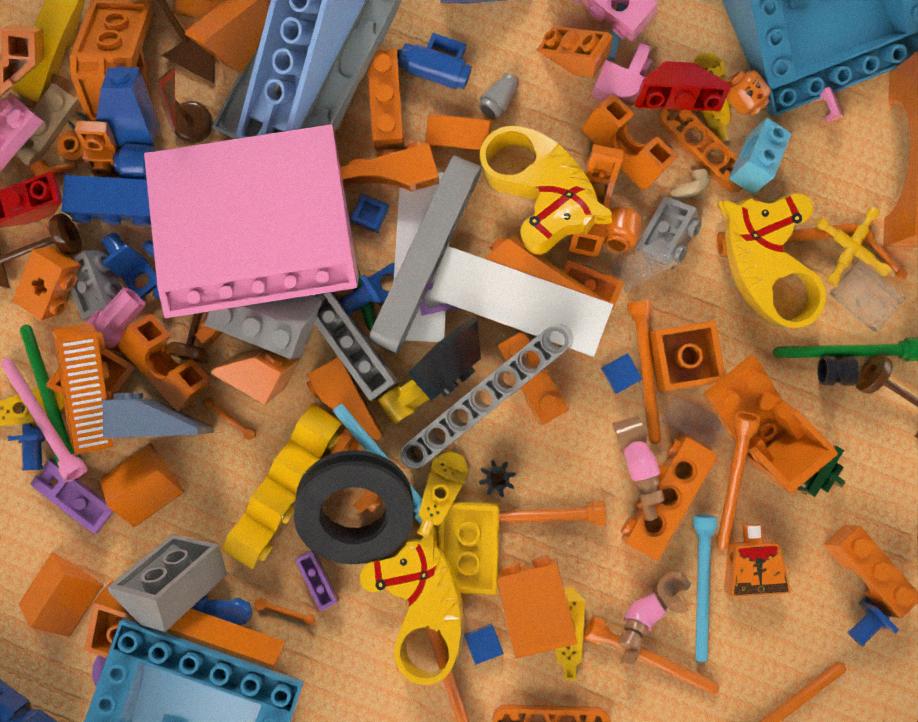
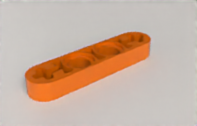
(700, 150)
(550, 713)

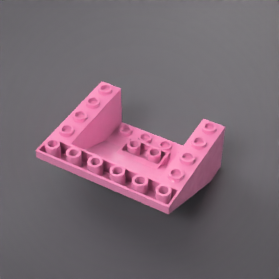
(249, 221)

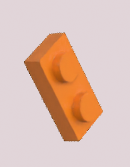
(602, 284)

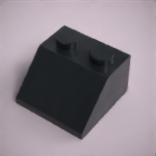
(449, 361)

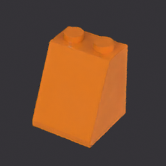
(536, 607)

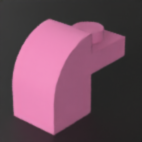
(622, 81)

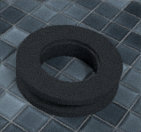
(355, 470)

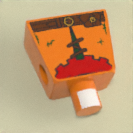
(755, 566)

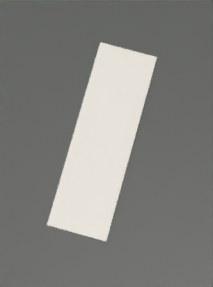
(411, 212)
(519, 299)

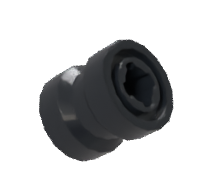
(838, 370)

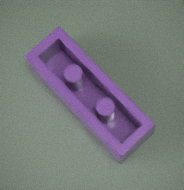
(317, 580)

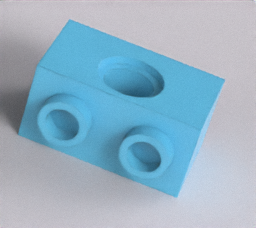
(760, 156)

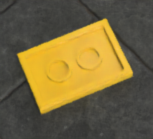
(471, 545)

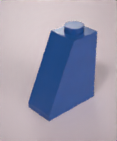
(127, 107)

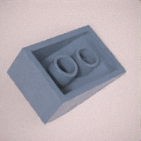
(138, 417)

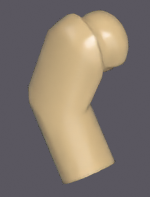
(691, 189)

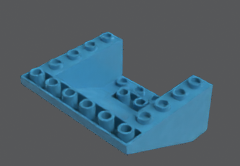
(822, 43)
(176, 680)

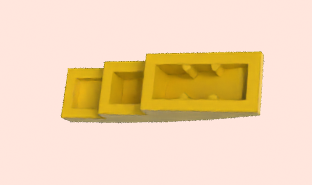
(60, 26)

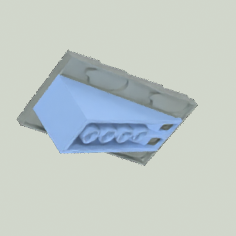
(305, 65)

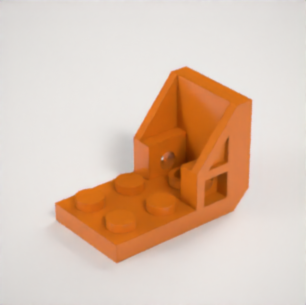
(108, 39)
(786, 443)

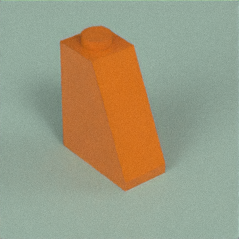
(232, 31)

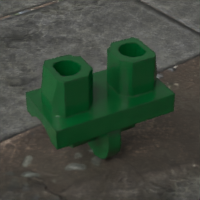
(825, 477)

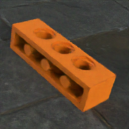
(684, 489)

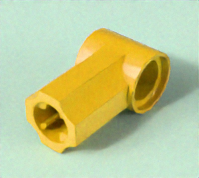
(402, 401)

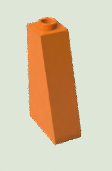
(512, 254)

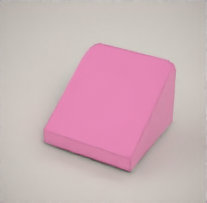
(832, 103)

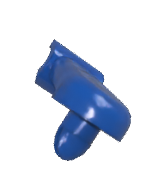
(234, 610)

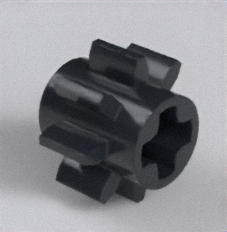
(499, 486)

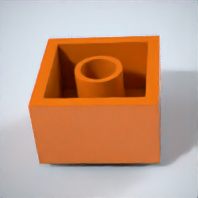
(686, 356)

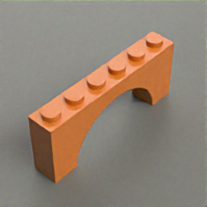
(902, 222)

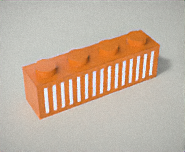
(83, 385)

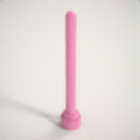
(69, 465)

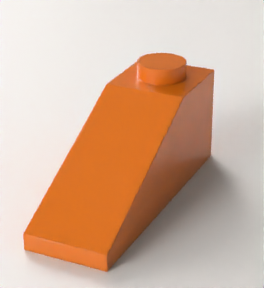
(337, 386)

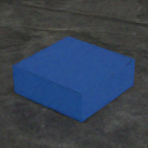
(369, 213)
(621, 373)
(484, 644)

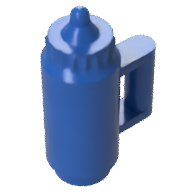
(435, 65)

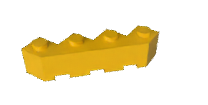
(276, 496)

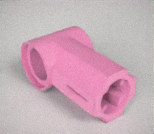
(117, 316)

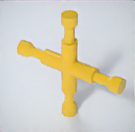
(852, 246)

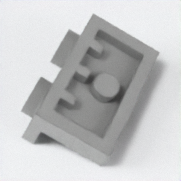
(675, 223)
(95, 283)

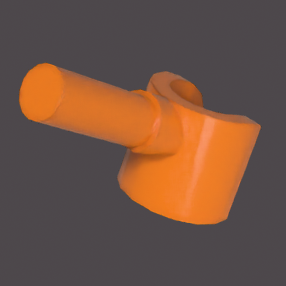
(41, 167)

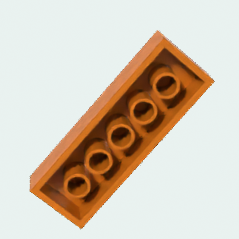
(192, 626)

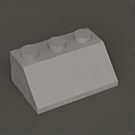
(273, 325)
(169, 581)

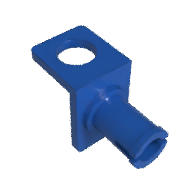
(128, 264)
(369, 291)
(31, 446)
(870, 623)

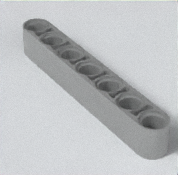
(425, 254)
(472, 403)

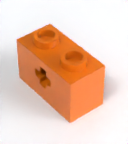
(46, 282)

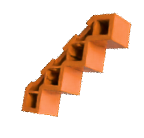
(20, 53)

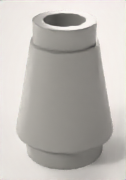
(498, 97)

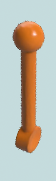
(900, 274)
(248, 433)
(261, 603)

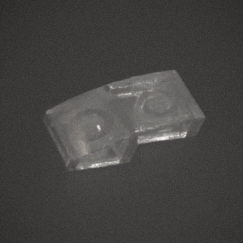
(644, 264)
(694, 421)

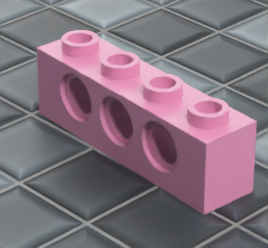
(625, 23)

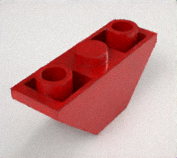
(682, 88)
(29, 200)

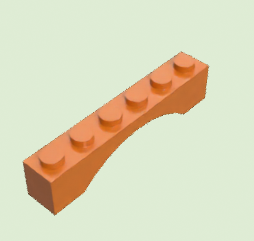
(405, 169)

